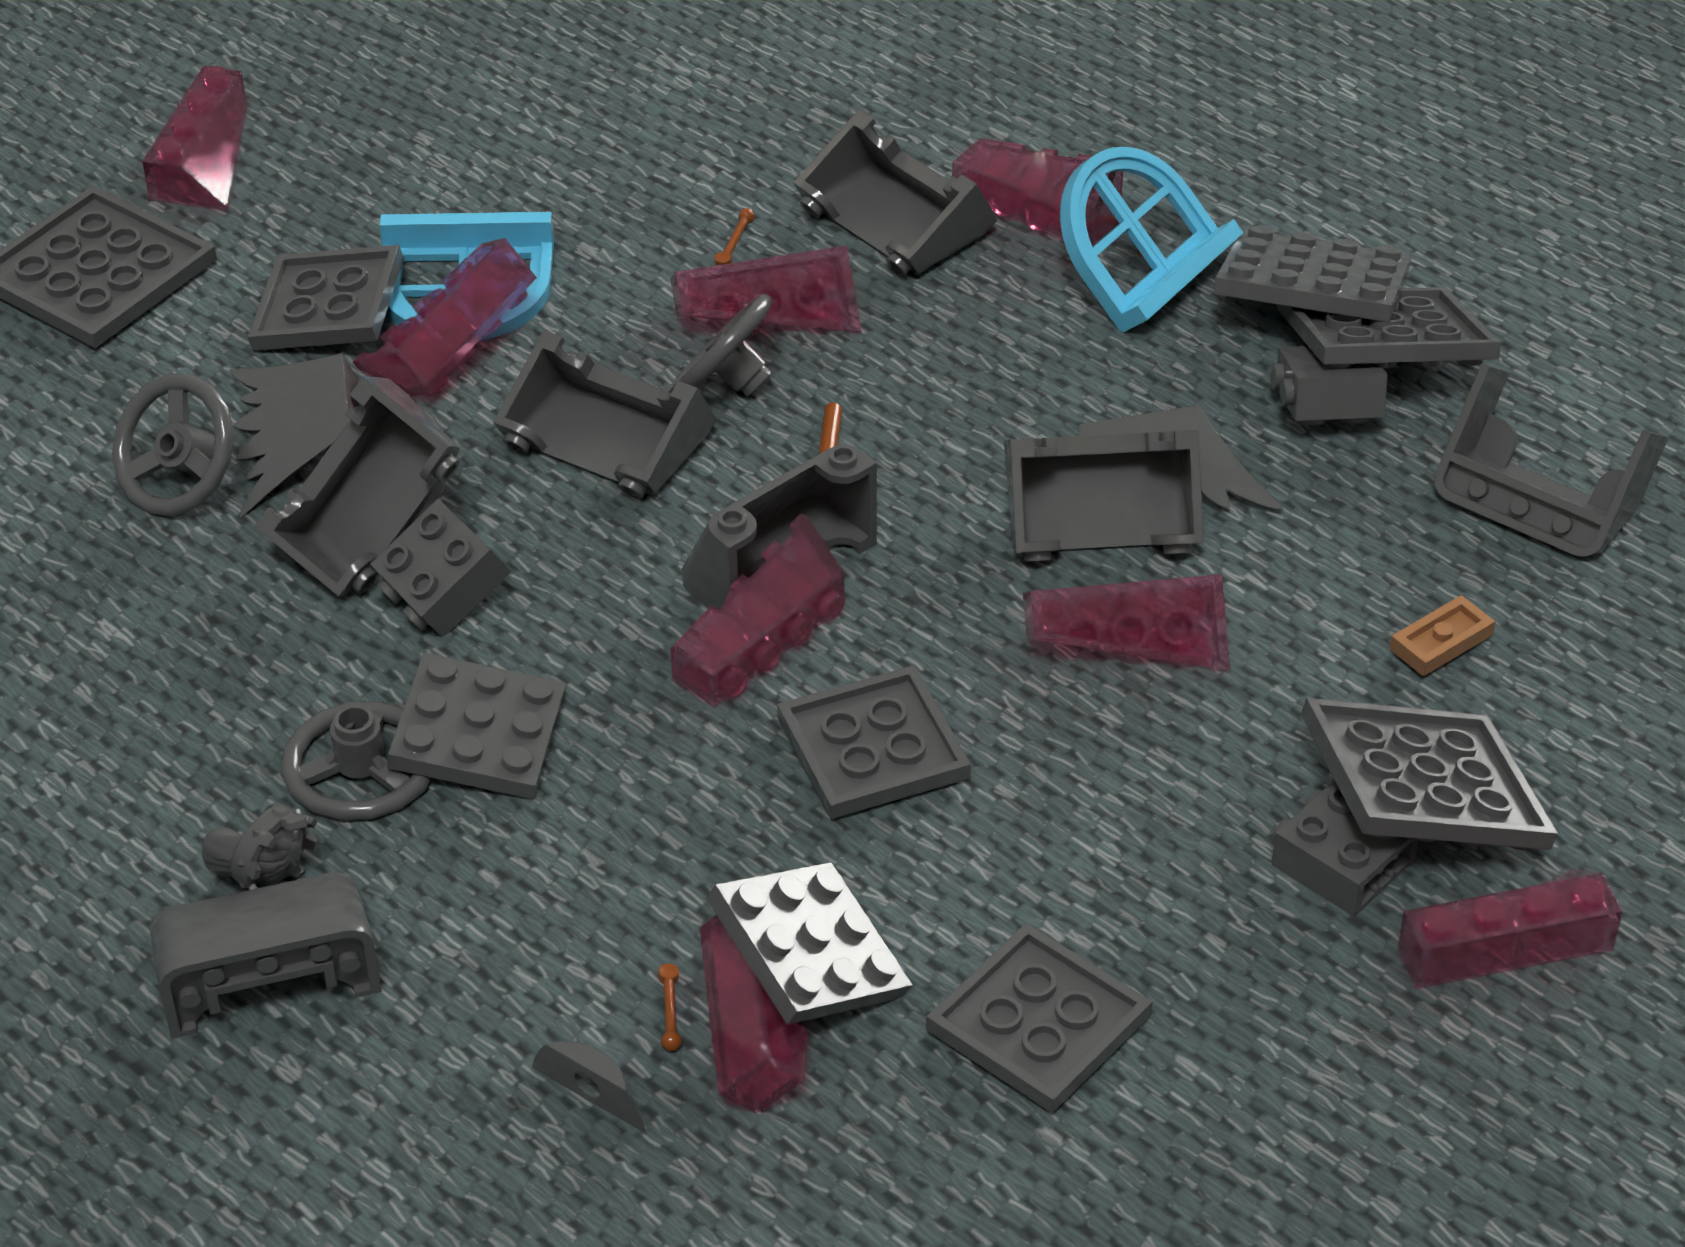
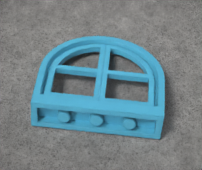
(456, 237)
(1167, 273)

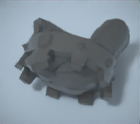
(266, 850)

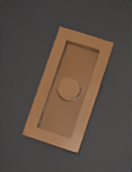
(1442, 635)

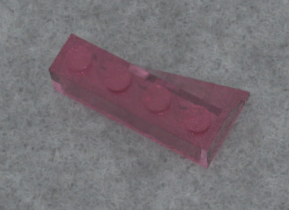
(199, 143)
(1031, 185)
(805, 289)
(451, 320)
(761, 617)
(1149, 619)
(1510, 929)
(752, 1045)

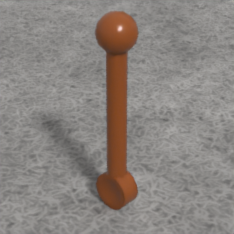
(745, 216)
(668, 975)

